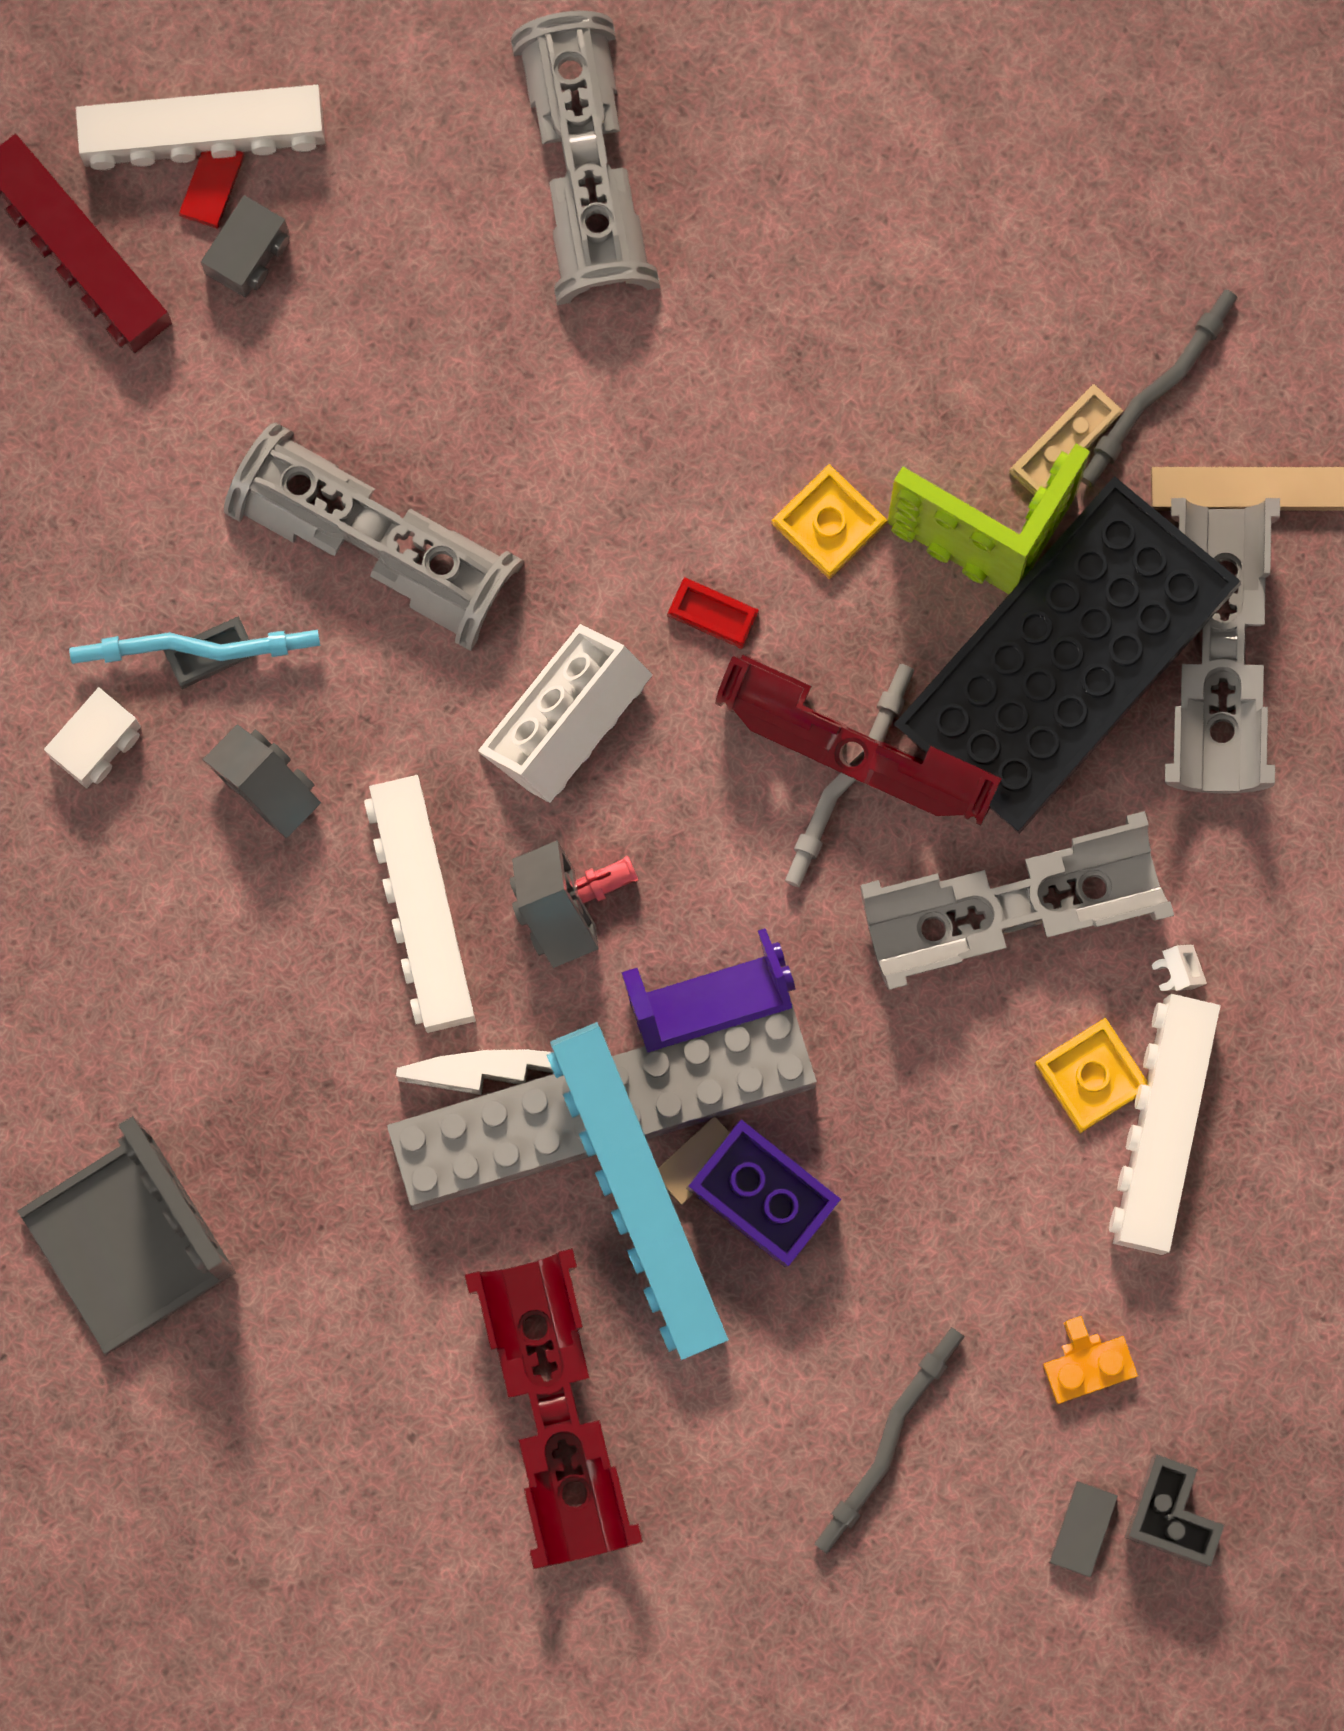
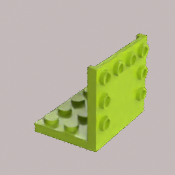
(972, 538)

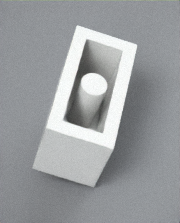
(94, 738)

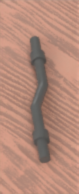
(1206, 329)
(846, 1512)

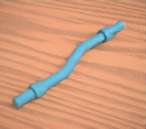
(113, 649)

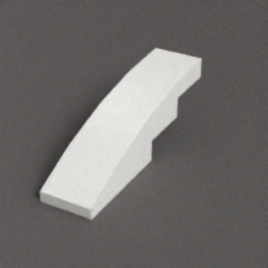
(468, 1070)

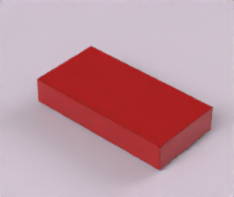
(211, 188)
(713, 612)

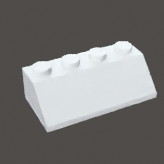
(566, 712)

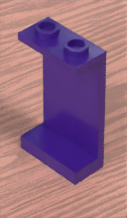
(711, 1000)

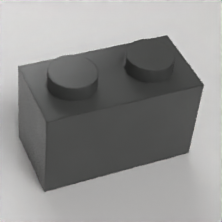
(246, 247)

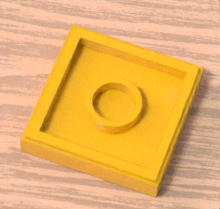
(829, 521)
(1092, 1075)

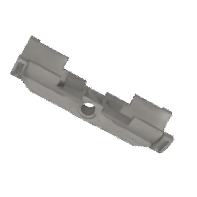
(583, 256)
(451, 600)
(1241, 763)
(1114, 855)

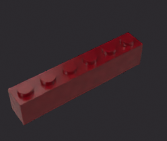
(78, 248)

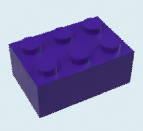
(763, 1194)

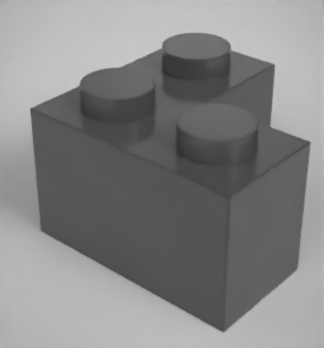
(263, 779)
(551, 905)
(1161, 1518)

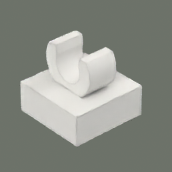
(1183, 968)

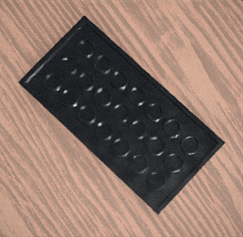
(1070, 650)

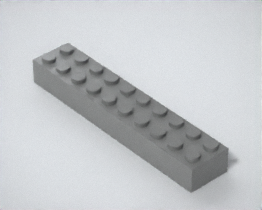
(533, 1131)

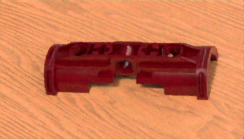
(774, 709)
(506, 1303)

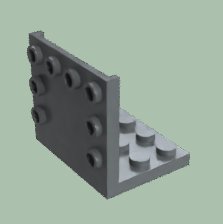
(126, 1240)

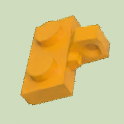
(1088, 1364)

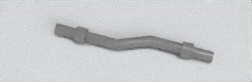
(809, 844)

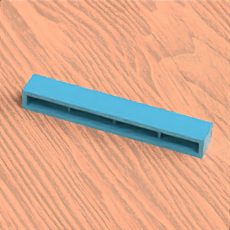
(638, 1190)

